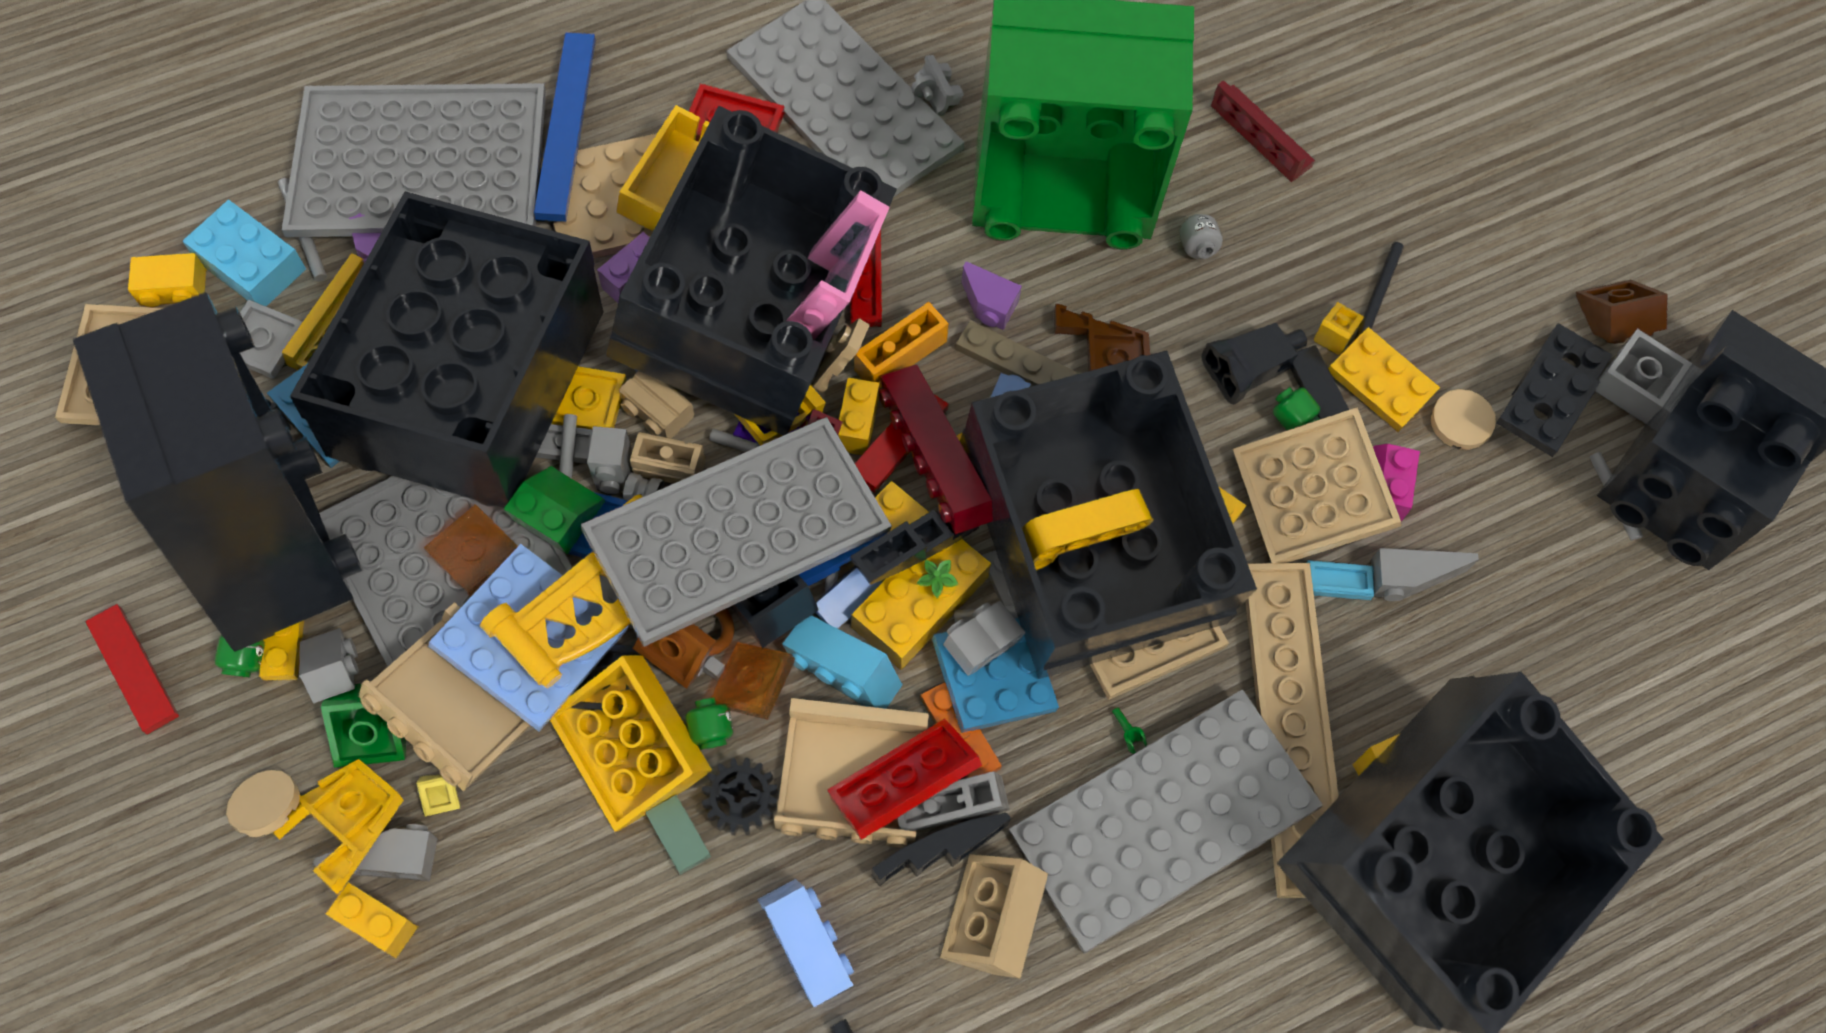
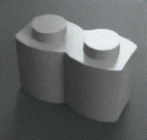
(983, 637)

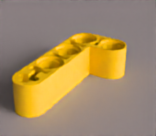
(1085, 525)

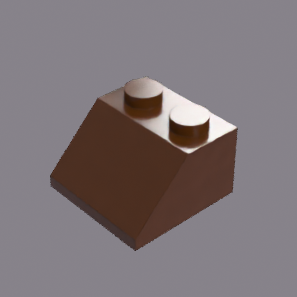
(1622, 308)

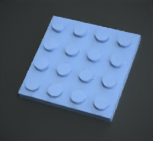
(491, 664)

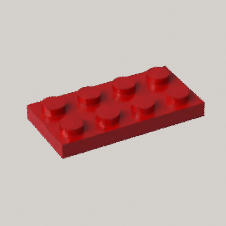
(904, 778)

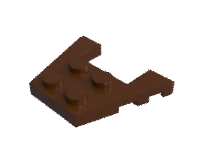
(1105, 342)

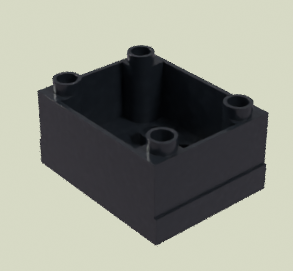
(733, 267)
(452, 349)
(1085, 443)
(214, 469)
(1472, 853)

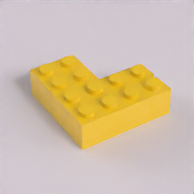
(660, 169)
(904, 615)

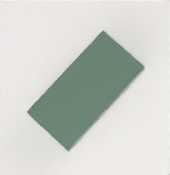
(678, 834)

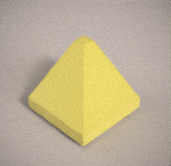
(437, 795)

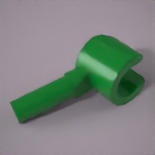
(1131, 733)

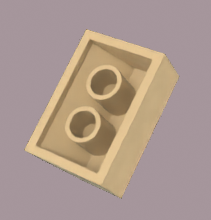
(995, 915)

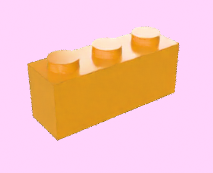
(902, 344)

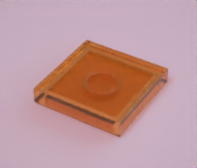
(471, 549)
(753, 680)

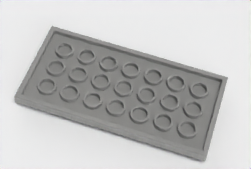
(844, 95)
(734, 530)
(1164, 820)

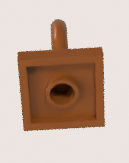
(686, 650)

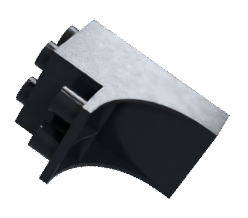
(1723, 445)

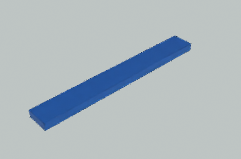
(565, 128)

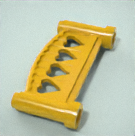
(526, 631)

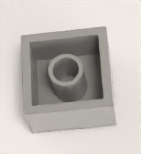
(1642, 376)

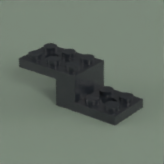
(1554, 390)

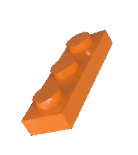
(939, 706)

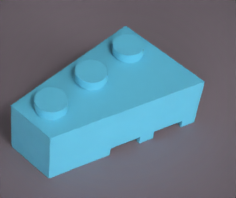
(843, 662)

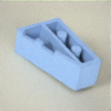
(807, 941)

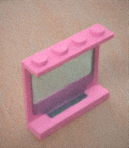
(844, 253)

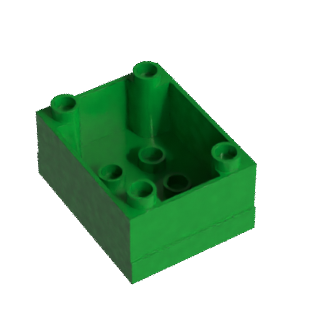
(1082, 117)

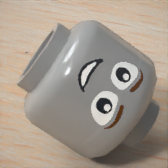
(1201, 236)

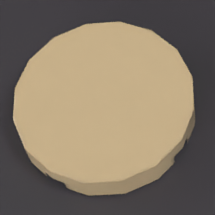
(1463, 419)
(262, 803)

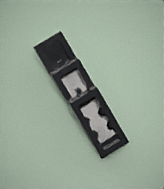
(906, 547)
(952, 842)

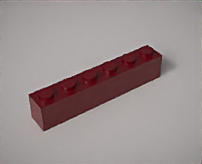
(935, 449)

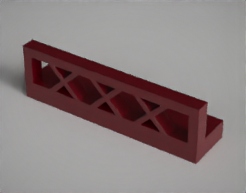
(1261, 131)

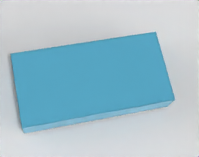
(1342, 580)

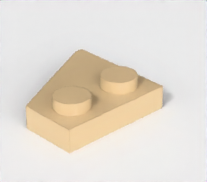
(839, 352)

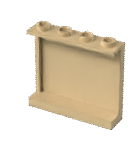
(442, 711)
(828, 746)

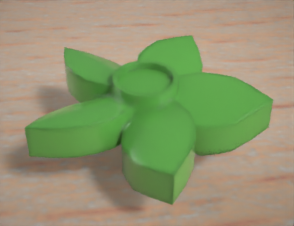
(938, 577)

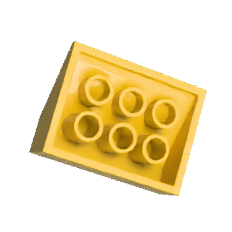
(632, 754)

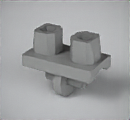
(934, 86)

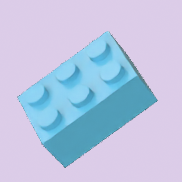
(245, 254)

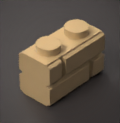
(657, 404)
(666, 458)

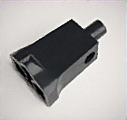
(1251, 359)

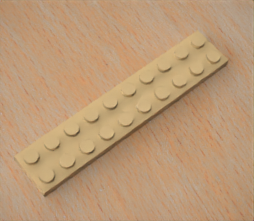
(1291, 688)

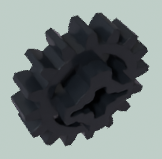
(753, 800)

